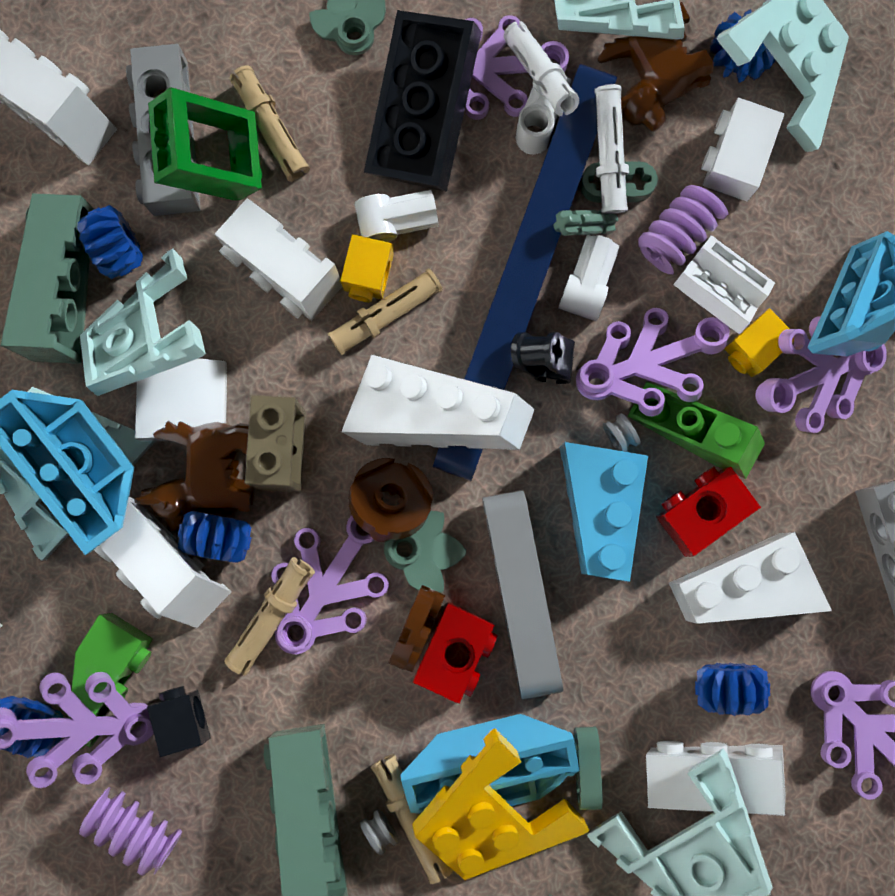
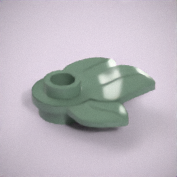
(346, 17)
(430, 554)

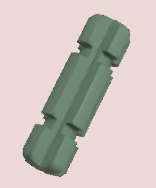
(585, 222)

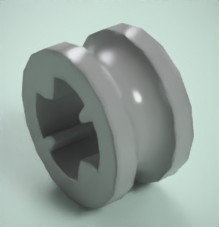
(621, 433)
(379, 832)

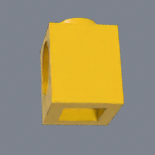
(366, 268)
(757, 344)

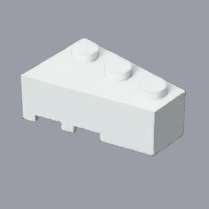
(278, 260)
(755, 767)

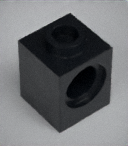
(178, 721)

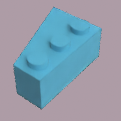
(605, 506)

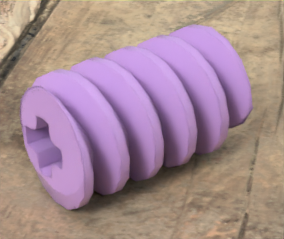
(679, 225)
(129, 832)

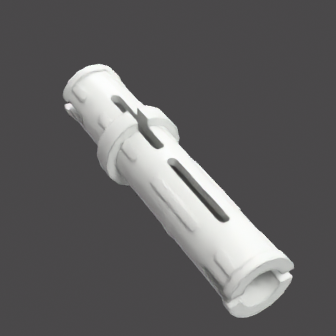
(547, 76)
(611, 149)

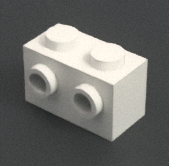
(742, 149)

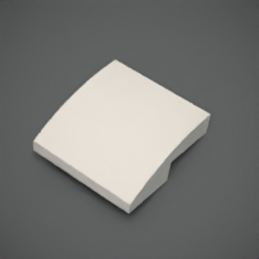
(725, 284)
(185, 393)

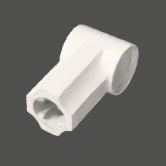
(536, 113)
(388, 217)
(587, 286)

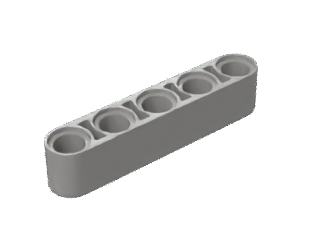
(522, 595)

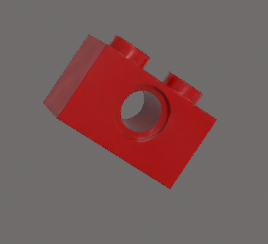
(730, 505)
(440, 675)

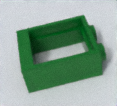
(171, 145)

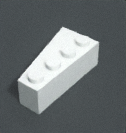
(51, 101)
(425, 407)

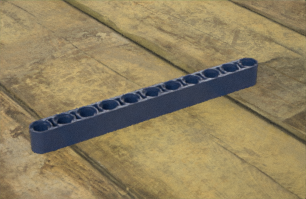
(531, 253)

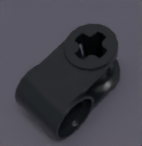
(544, 356)

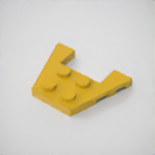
(478, 829)

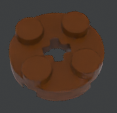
(387, 521)
(416, 629)

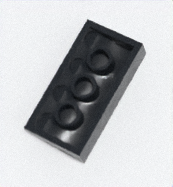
(422, 99)

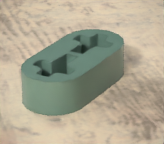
(646, 172)
(589, 777)

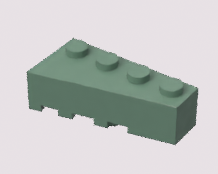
(49, 282)
(305, 813)

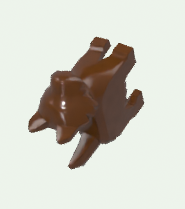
(664, 74)
(210, 473)

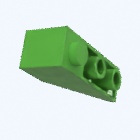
(704, 431)
(110, 648)

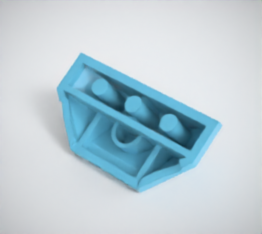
(862, 301)
(68, 463)
(544, 753)

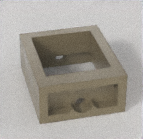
(273, 430)

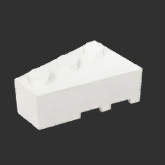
(159, 570)
(751, 584)

